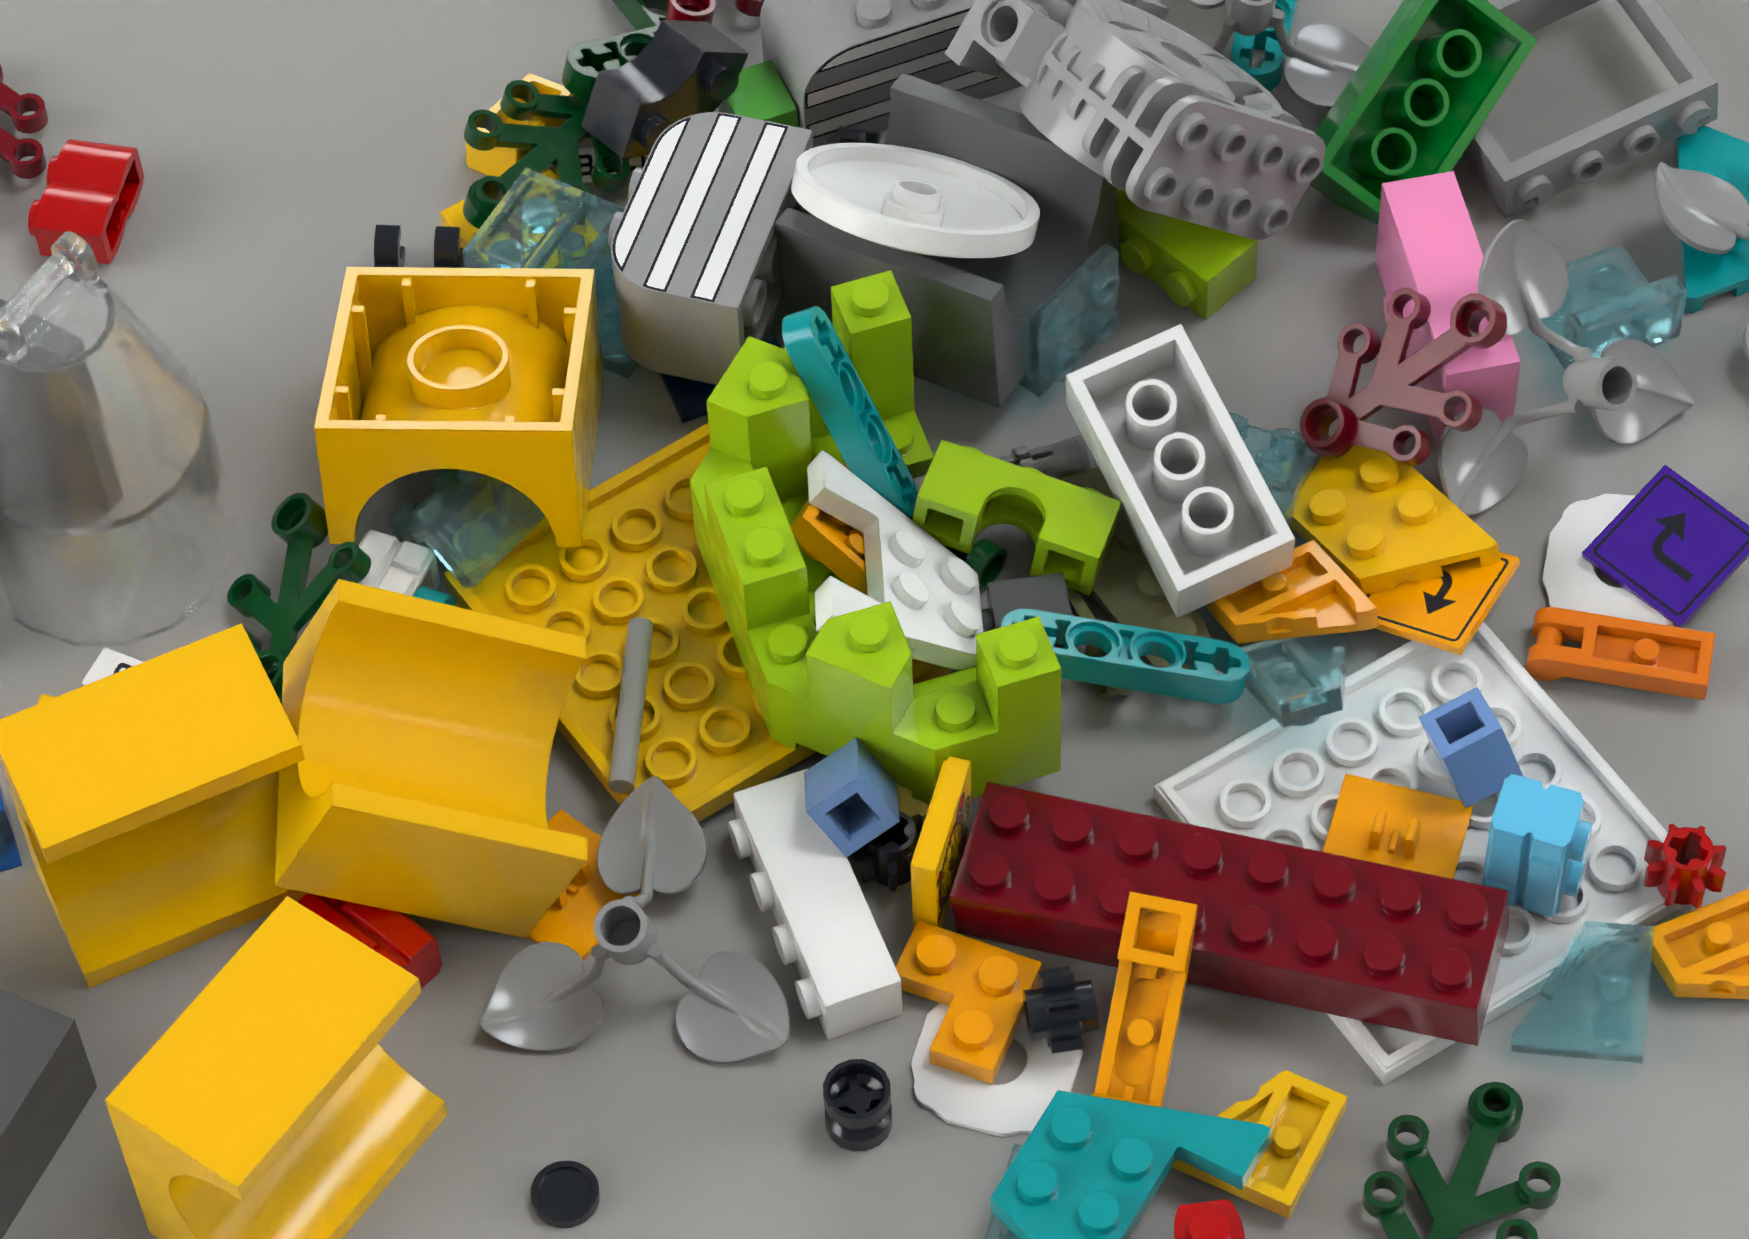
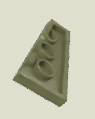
(1127, 584)

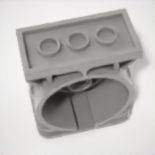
(1148, 108)

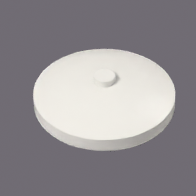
(915, 200)

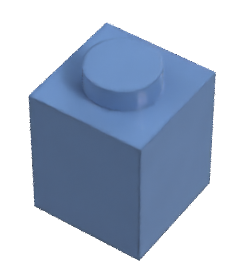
(1470, 746)
(851, 797)

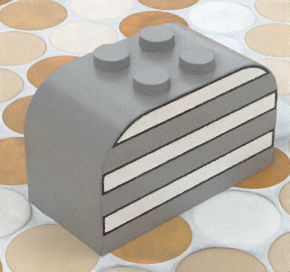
(849, 53)
(701, 242)

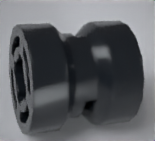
(857, 1088)

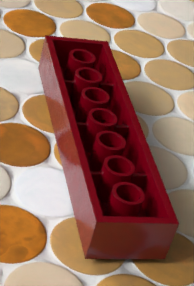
(1268, 918)

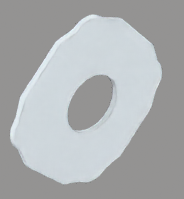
(1572, 579)
(986, 1107)

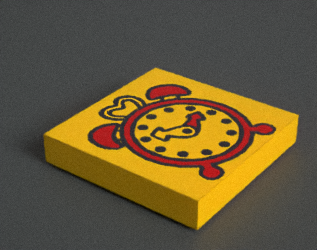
(942, 842)

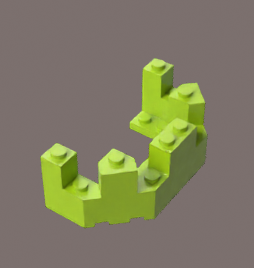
(858, 667)

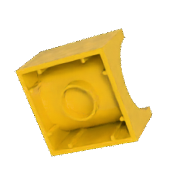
(463, 376)
(425, 760)
(154, 802)
(272, 1092)

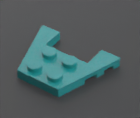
(1103, 1159)

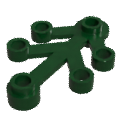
(548, 147)
(303, 527)
(1457, 1207)

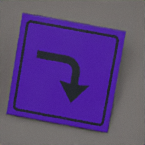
(1671, 546)

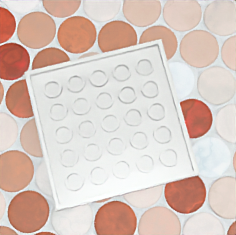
(1289, 779)

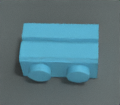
(1536, 844)

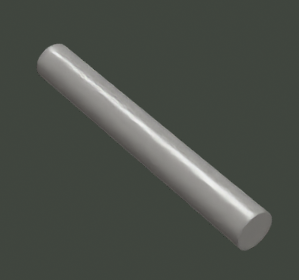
(631, 705)

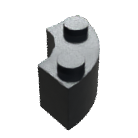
(675, 76)

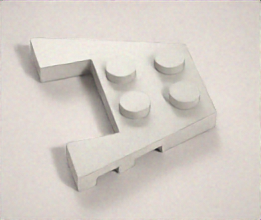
(926, 583)

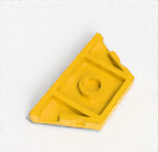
(1385, 521)

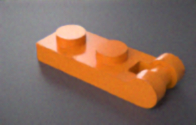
(1620, 652)

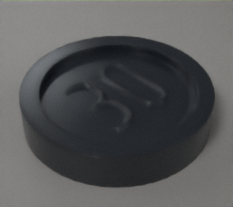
(565, 1194)

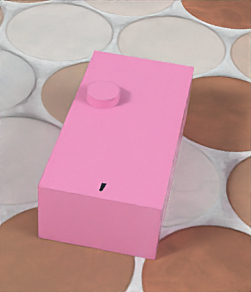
(1433, 249)

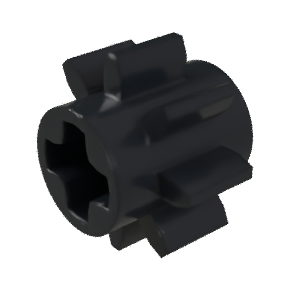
(891, 853)
(1060, 1009)

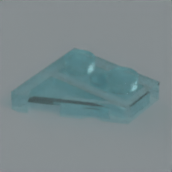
(1299, 676)
(1595, 998)

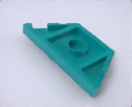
(1702, 272)

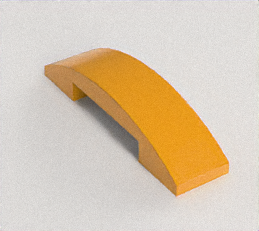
(1146, 999)

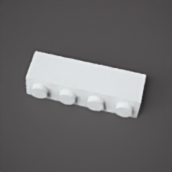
(817, 907)

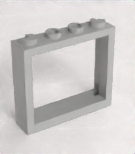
(1613, 140)

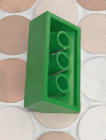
(1417, 98)

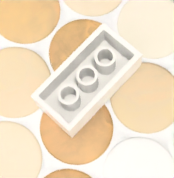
(1179, 470)

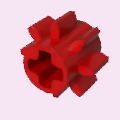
(1684, 866)

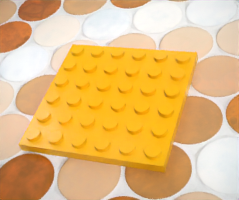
(644, 561)

